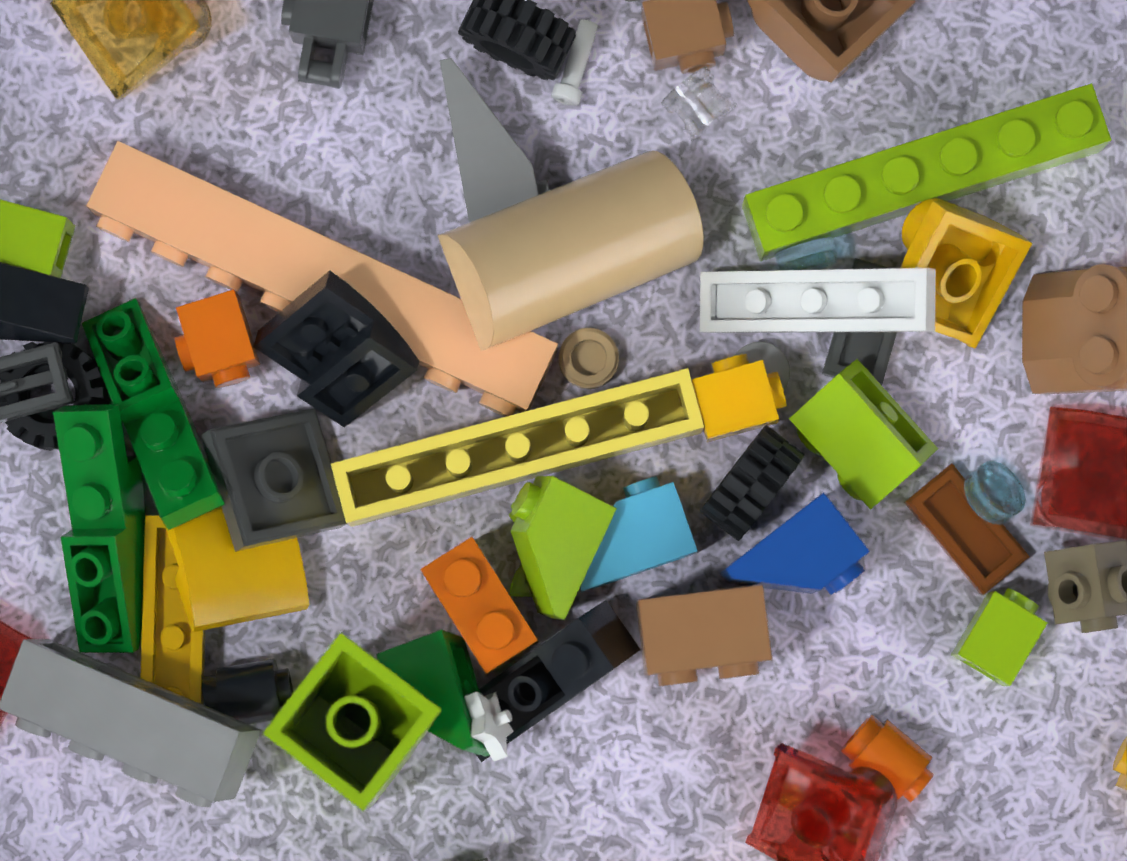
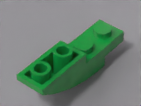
(153, 414)
(107, 531)

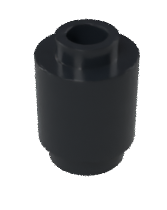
(248, 690)

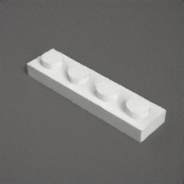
(818, 301)

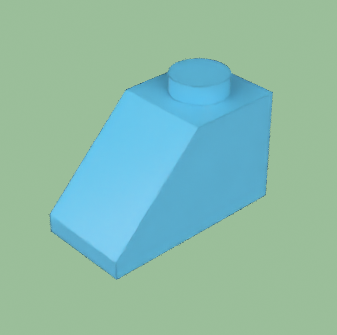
(642, 535)

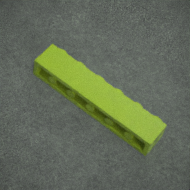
(931, 167)

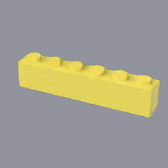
(517, 448)

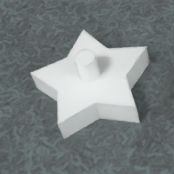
(489, 723)

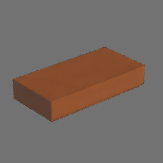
(977, 547)

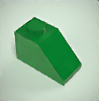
(443, 673)

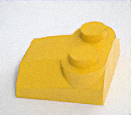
(971, 260)

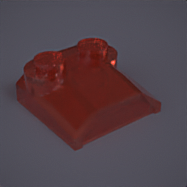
(1083, 474)
(822, 810)

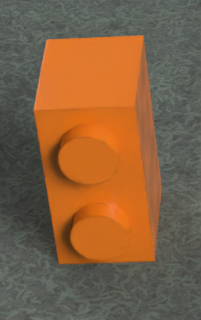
(479, 605)

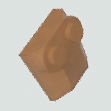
(826, 34)
(1076, 331)

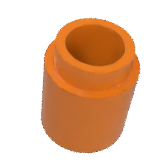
(892, 754)

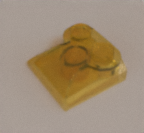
(133, 37)

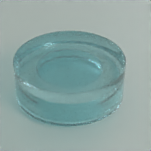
(808, 255)
(994, 492)

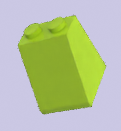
(353, 722)

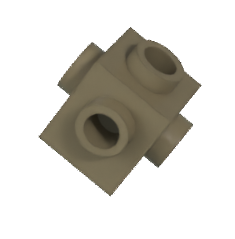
(1088, 584)

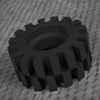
(518, 35)
(88, 391)
(752, 483)

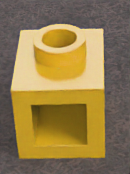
(738, 397)

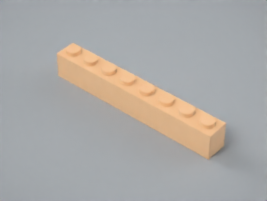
(285, 258)

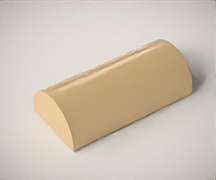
(573, 246)

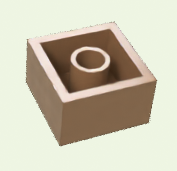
(704, 632)

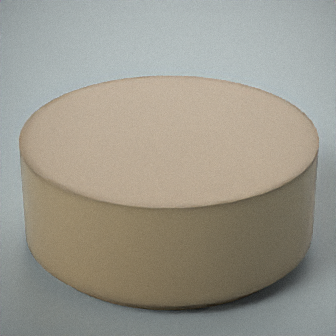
(588, 358)

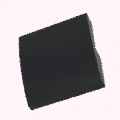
(337, 349)

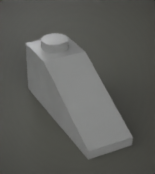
(489, 160)

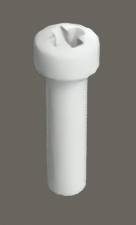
(568, 90)

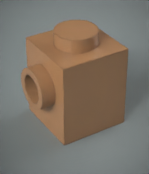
(686, 32)

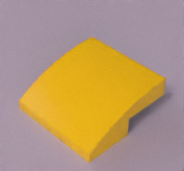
(233, 586)

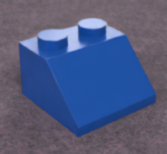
(803, 554)

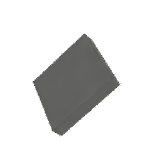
(274, 479)

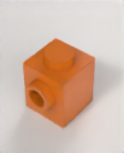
(216, 339)

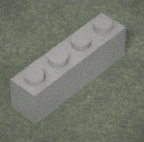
(128, 721)

